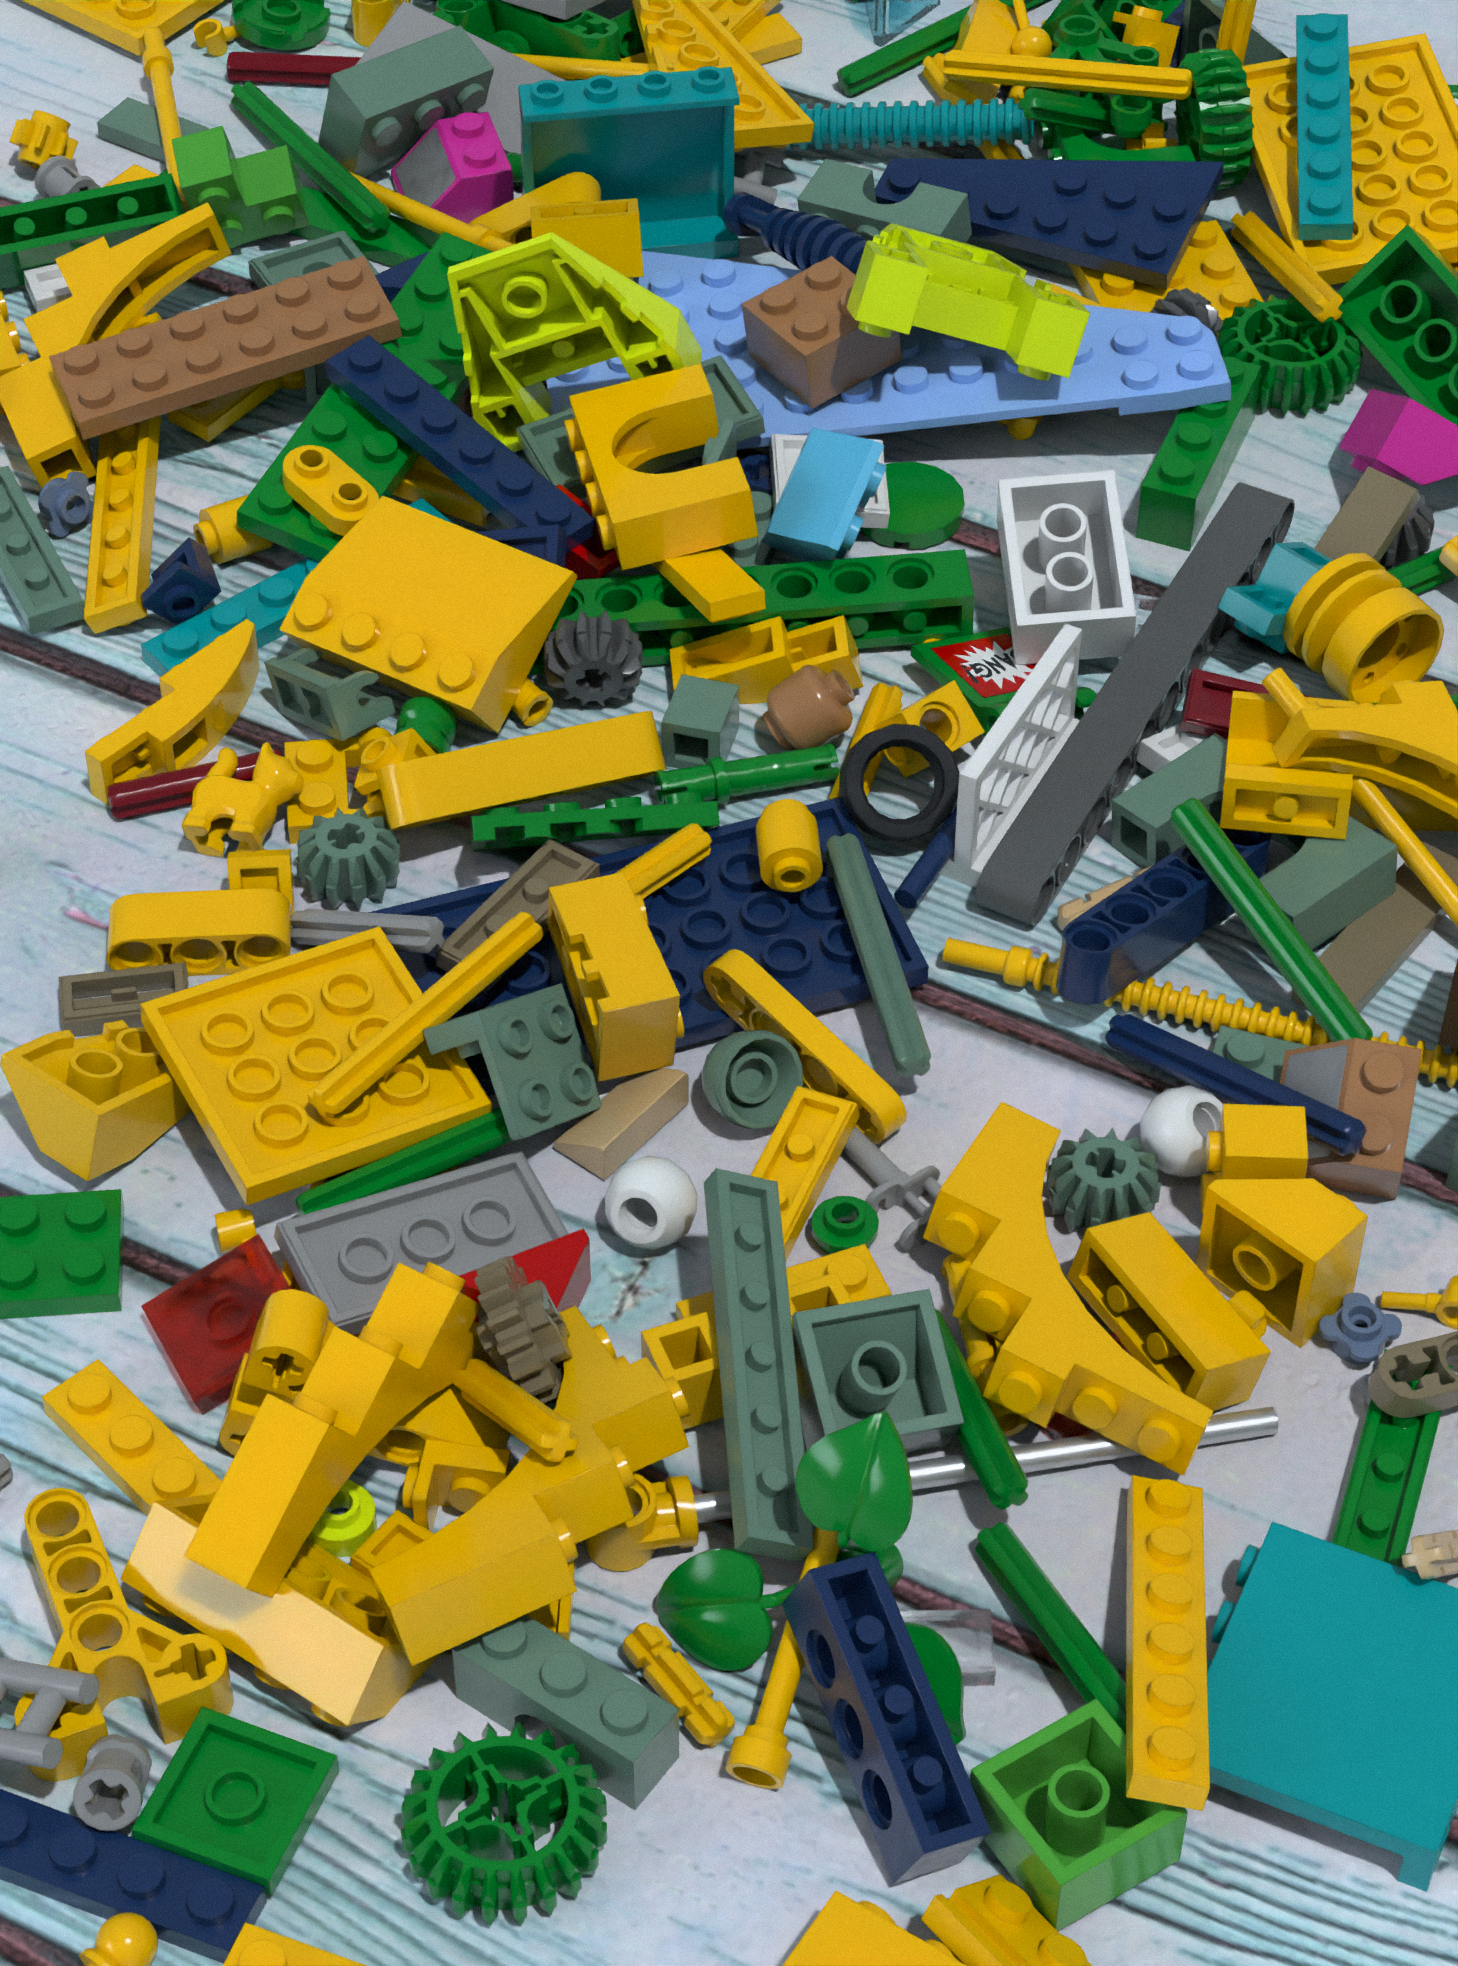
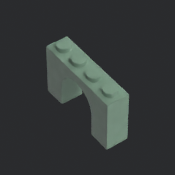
(1317, 888)

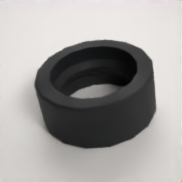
(945, 782)

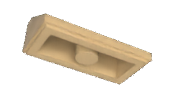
(625, 1120)

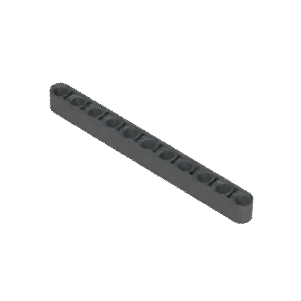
(1131, 706)

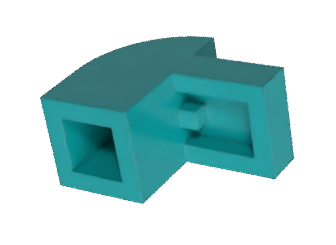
(1263, 606)

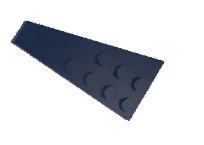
(1088, 213)

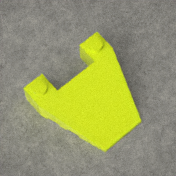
(965, 294)
(549, 313)

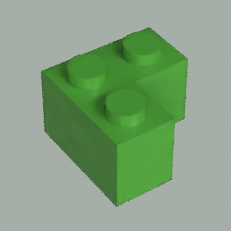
(247, 194)

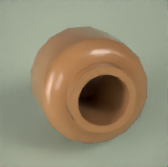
(809, 708)

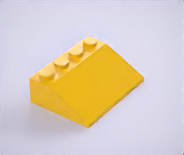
(431, 610)

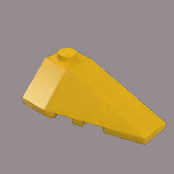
(94, 1096)

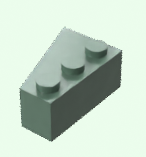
(394, 99)

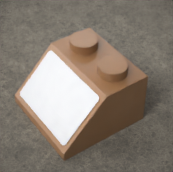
(1370, 1084)

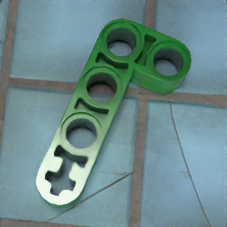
(580, 36)

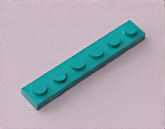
(1323, 128)
(262, 604)

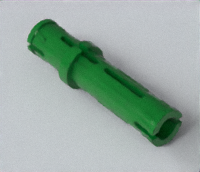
(750, 775)

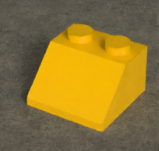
(1283, 1244)

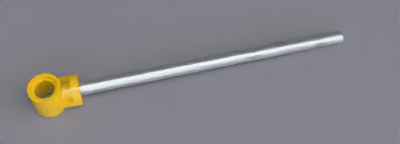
(670, 1512)

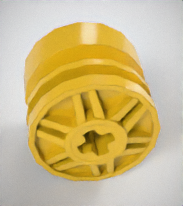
(1362, 628)

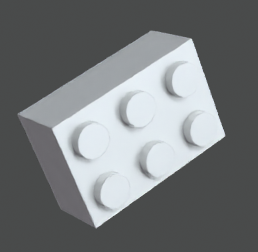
(1065, 563)

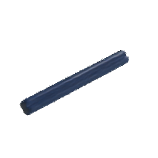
(1231, 1081)

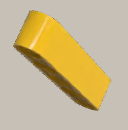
(520, 770)

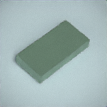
(137, 128)

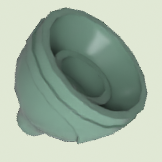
(751, 1077)

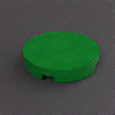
(281, 22)
(923, 506)

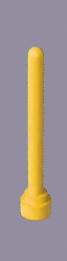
(761, 1752)

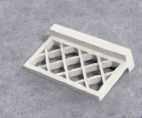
(1015, 757)

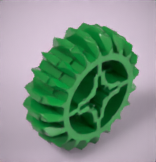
(1217, 113)
(1300, 357)
(486, 1859)

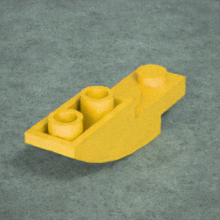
(189, 720)

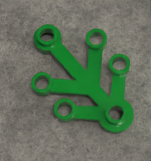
(1082, 39)

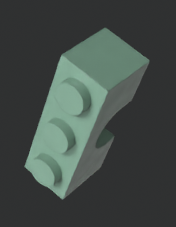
(849, 197)
(607, 1716)

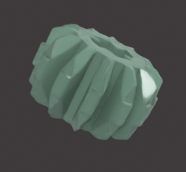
(348, 858)
(1102, 1180)

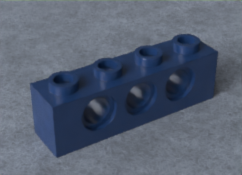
(885, 1717)

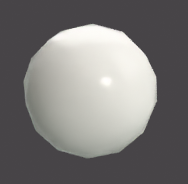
(1177, 1129)
(651, 1196)

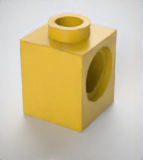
(942, 713)

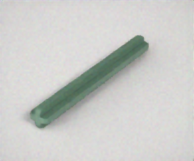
(878, 956)

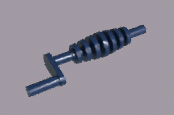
(794, 234)

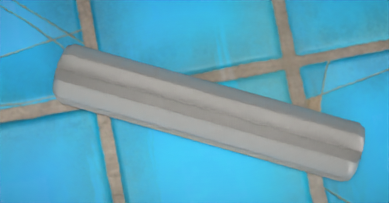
(404, 932)

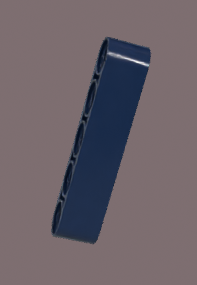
(1147, 921)

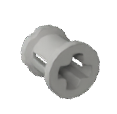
(61, 177)
(112, 1782)

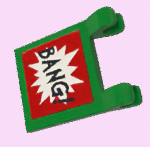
(984, 672)

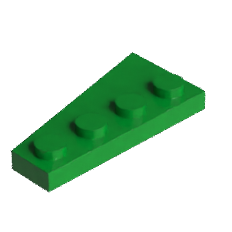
(568, 823)

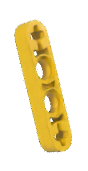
(828, 1064)

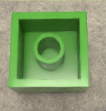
(1066, 1818)

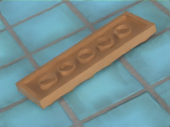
(223, 347)

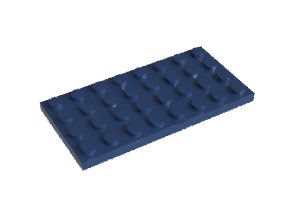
(697, 919)

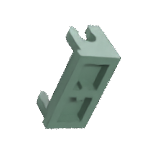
(324, 700)

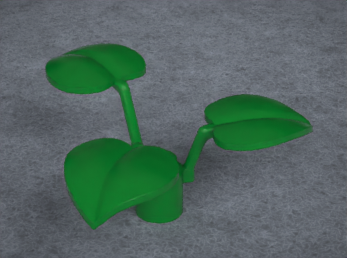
(845, 1484)

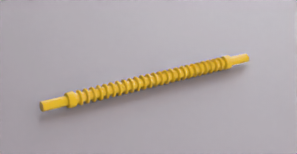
(1020, 967)

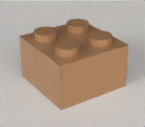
(810, 337)

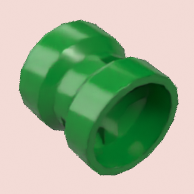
(431, 720)

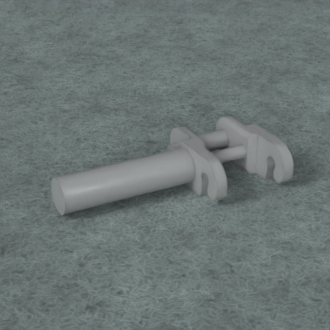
(894, 1185)

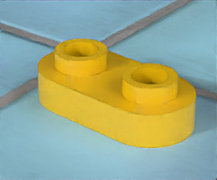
(323, 485)

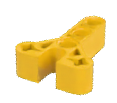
(282, 1357)
(145, 1660)

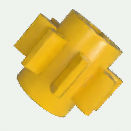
(42, 139)

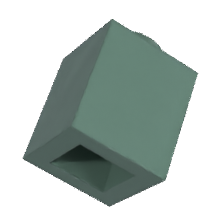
(700, 722)

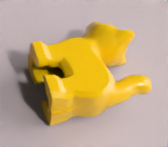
(238, 806)

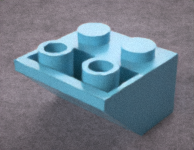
(822, 494)

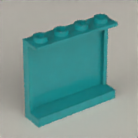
(644, 140)
(1340, 1695)

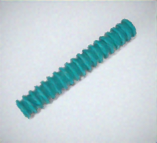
(917, 124)

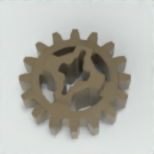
(522, 1329)

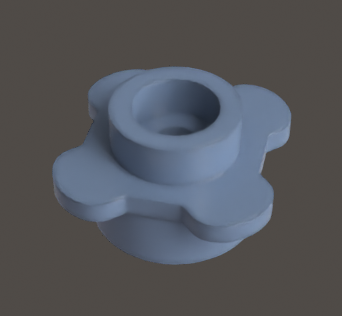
(54, 500)
(1357, 1343)

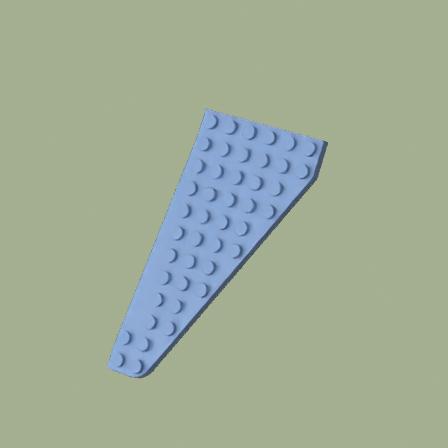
(1122, 362)

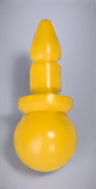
(1029, 42)
(123, 1941)

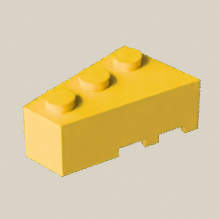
(615, 976)

